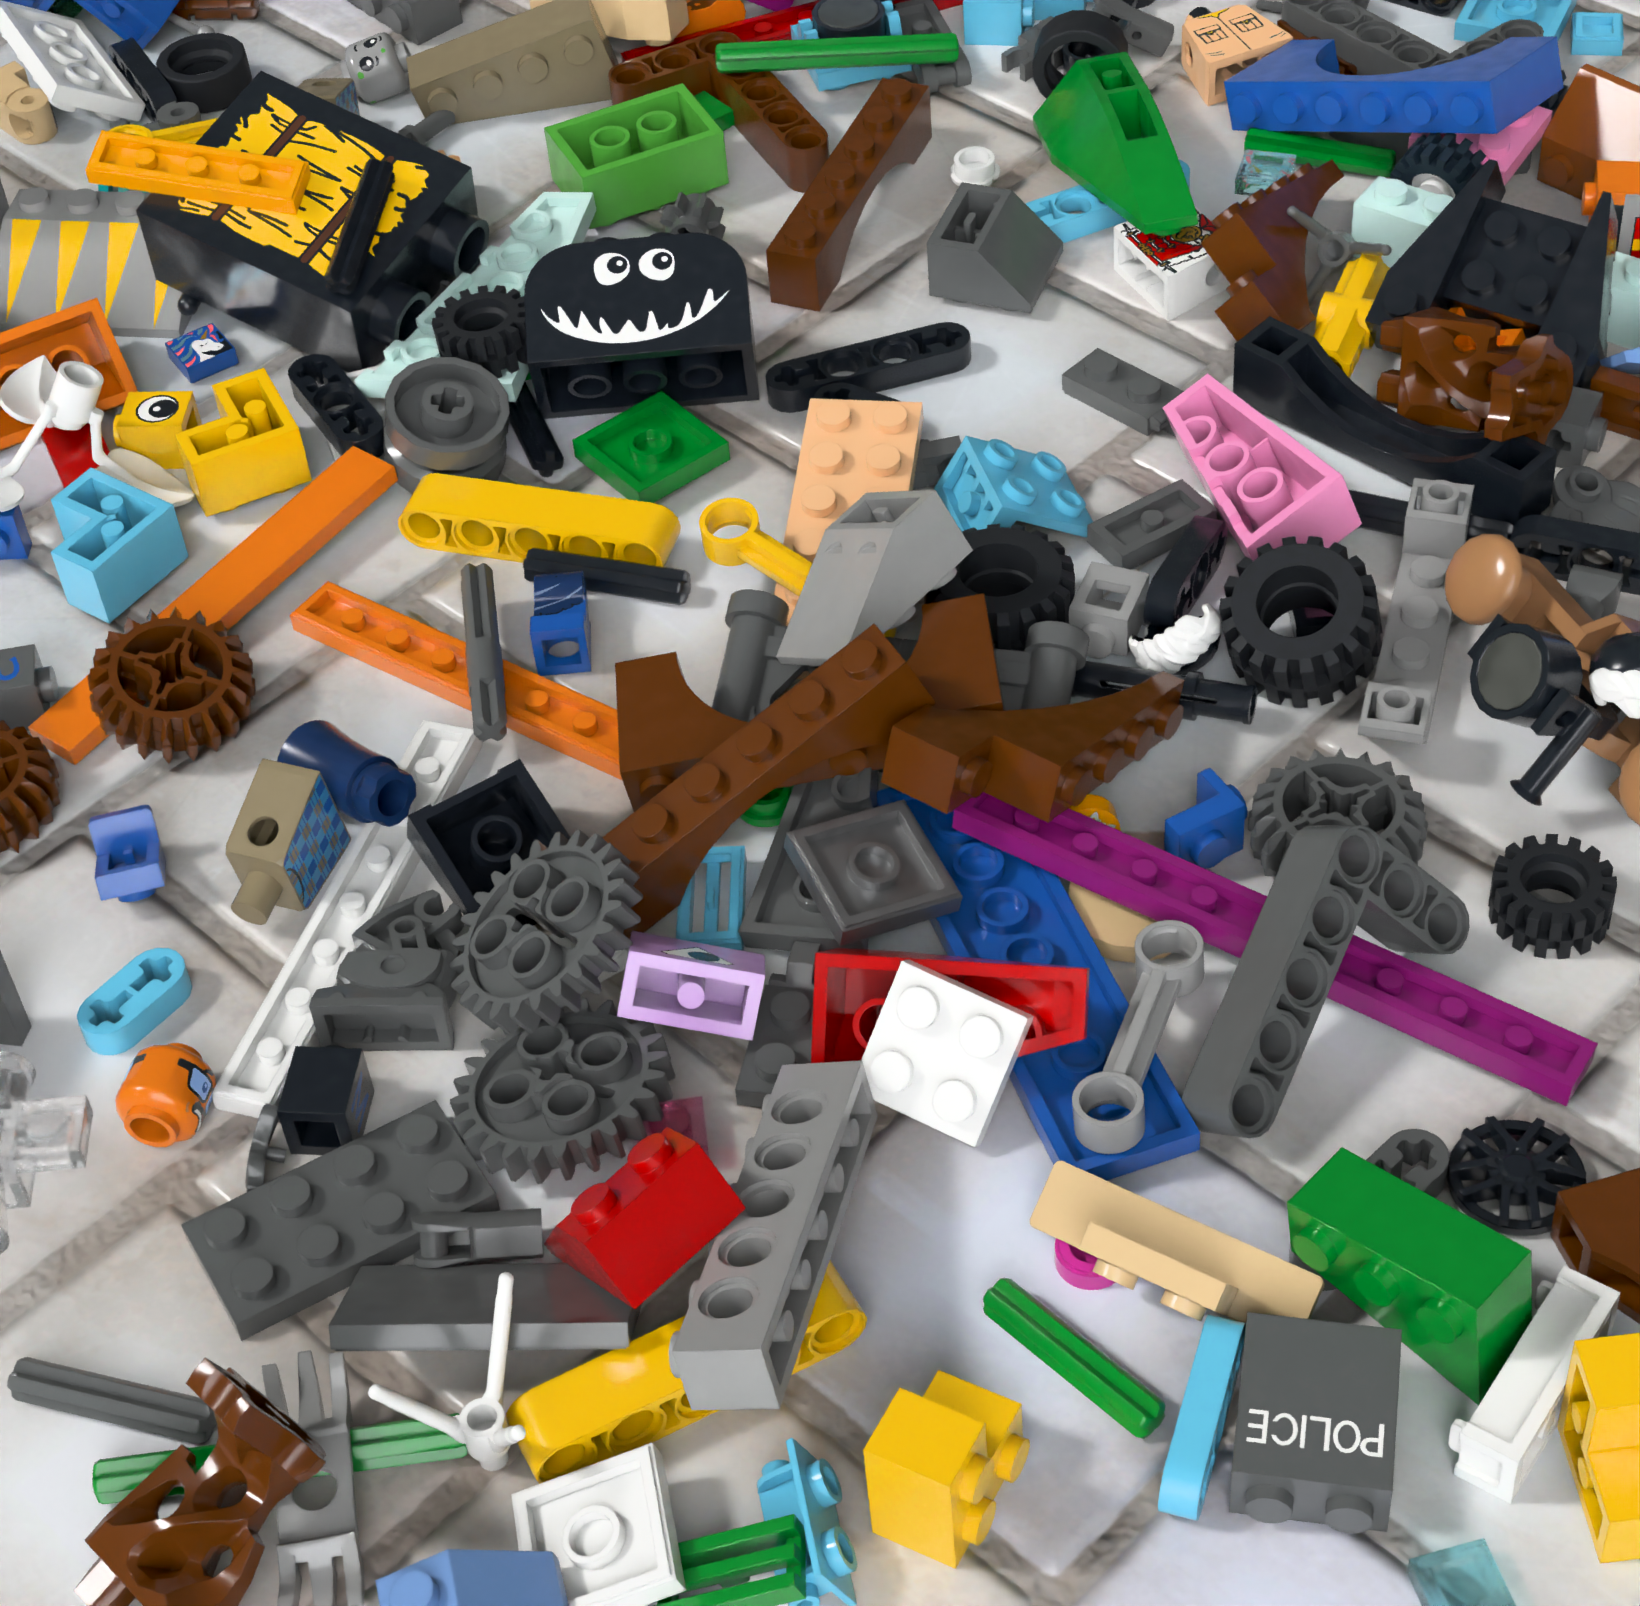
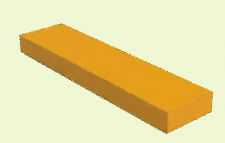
(198, 172)

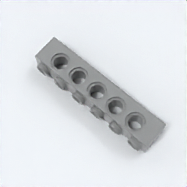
(772, 1258)

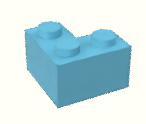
(113, 543)

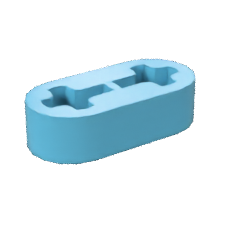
(134, 1000)

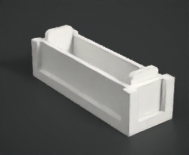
(1527, 1395)

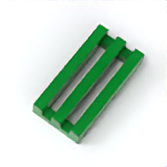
(742, 1552)

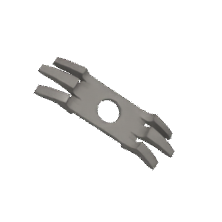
(332, 1530)

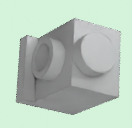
(1108, 621)

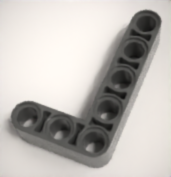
(1381, 46)
(1319, 896)

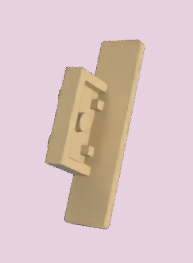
(1169, 1249)

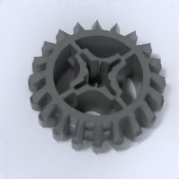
(1334, 793)

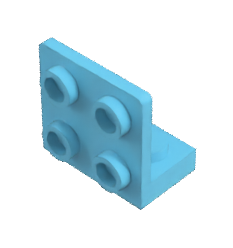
(1003, 484)

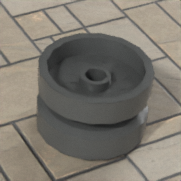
(445, 420)

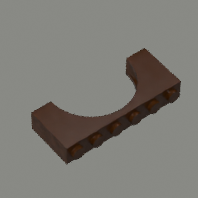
(671, 729)

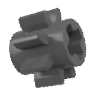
(693, 215)

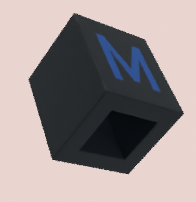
(325, 1098)

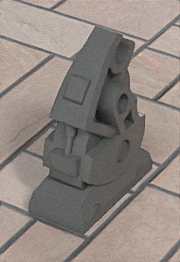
(396, 983)

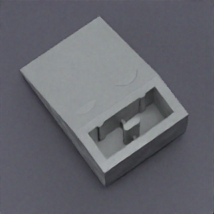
(872, 571)

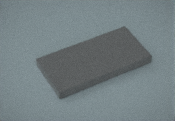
(456, 1304)

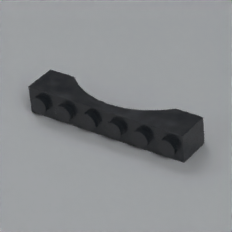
(1300, 385)

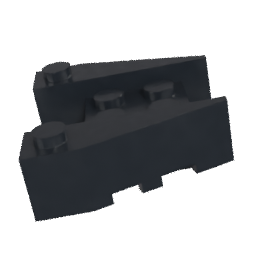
(1510, 270)

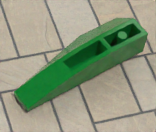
(1114, 144)

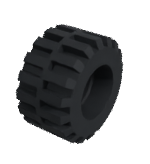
(1020, 577)
(1295, 579)

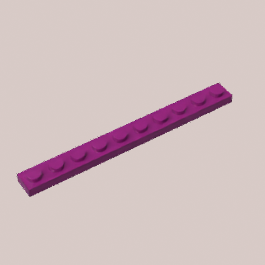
(1224, 913)

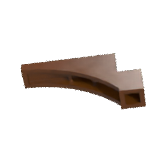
(1266, 249)
(1030, 756)

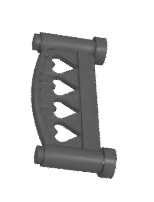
(755, 678)

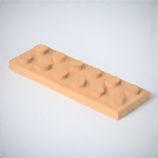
(842, 456)

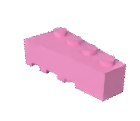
(1257, 472)

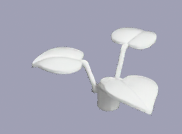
(68, 402)

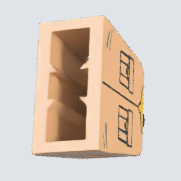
(1224, 44)

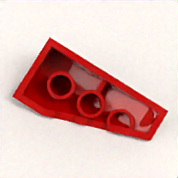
(856, 982)

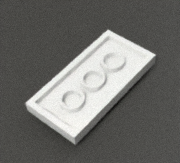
(68, 63)

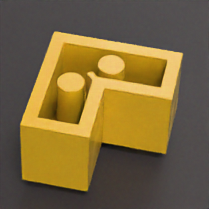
(248, 450)
(1603, 1440)
(941, 1465)

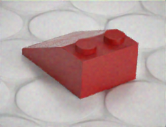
(646, 1217)

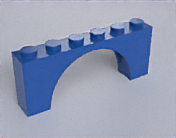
(1477, 94)

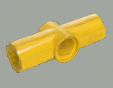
(1342, 313)

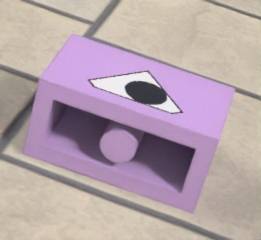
(692, 985)

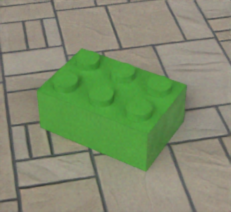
(638, 153)

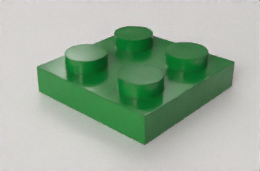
(651, 449)

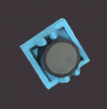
(846, 20)

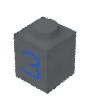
(25, 686)

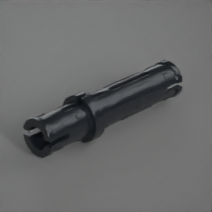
(1232, 700)

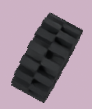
(483, 329)
(1547, 923)

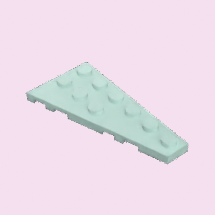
(545, 225)

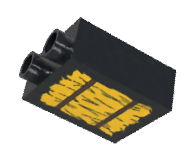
(274, 264)

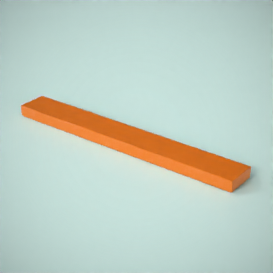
(241, 579)
(438, 665)

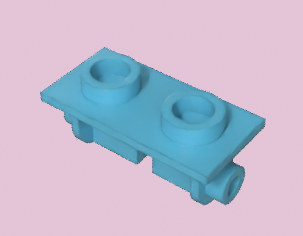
(810, 1493)

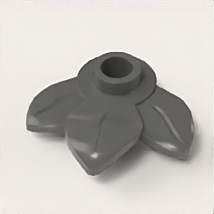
(1590, 498)

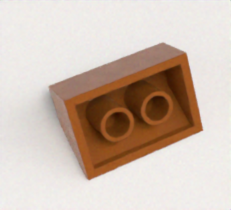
(1591, 124)

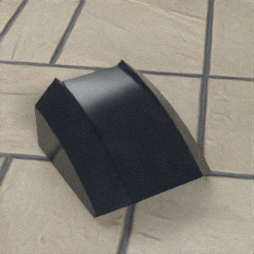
(480, 831)

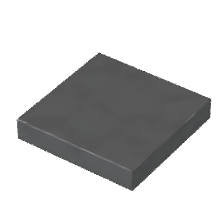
(872, 872)

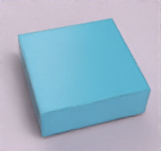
(1597, 34)

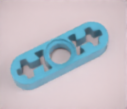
(1202, 1418)

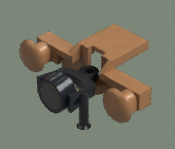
(1536, 663)

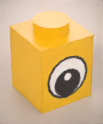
(151, 422)

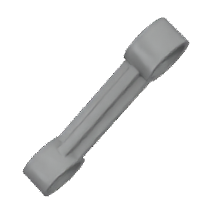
(1138, 1037)

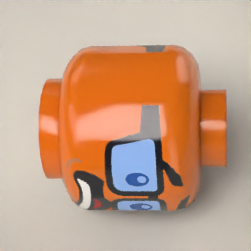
(165, 1094)

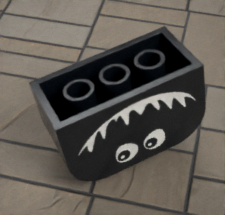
(639, 320)

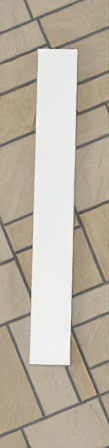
(363, 887)

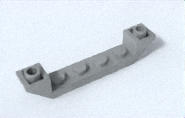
(1419, 618)

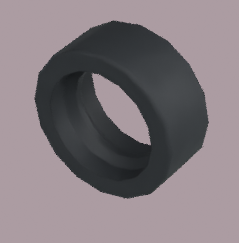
(1067, 28)
(200, 54)

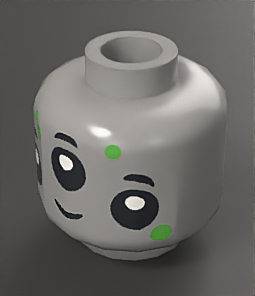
(377, 67)

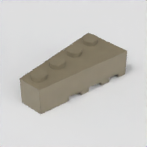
(517, 65)

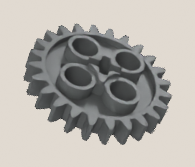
(517, 972)
(562, 1093)

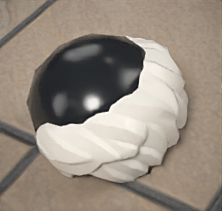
(1179, 647)
(1616, 673)

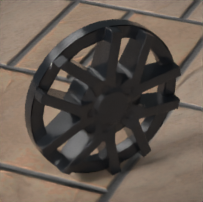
(1512, 1173)

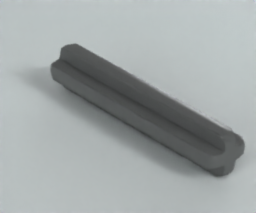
(112, 1400)

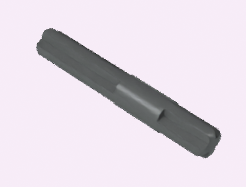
(483, 653)

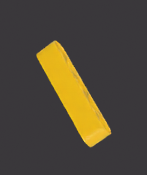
(511, 518)
(636, 1400)

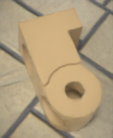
(23, 109)

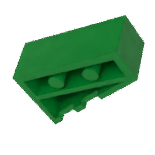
(1416, 1267)

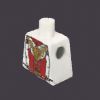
(1169, 270)

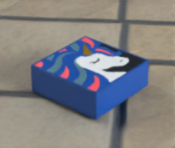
(201, 353)

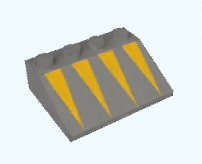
(78, 248)

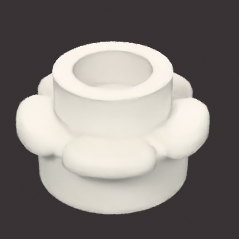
(974, 166)

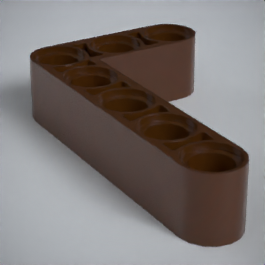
(761, 104)

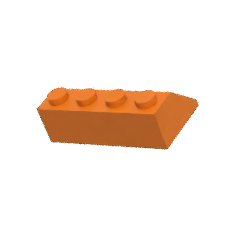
(67, 335)

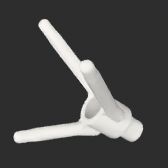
(483, 1420)

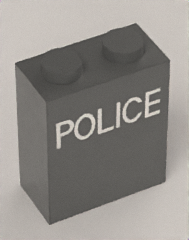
(1316, 1423)

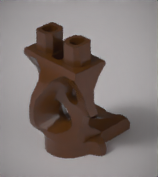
(1527, 380)
(225, 1503)

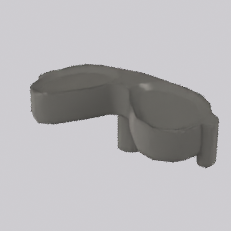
(260, 1149)

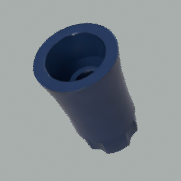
(358, 779)

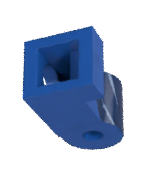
(560, 617)

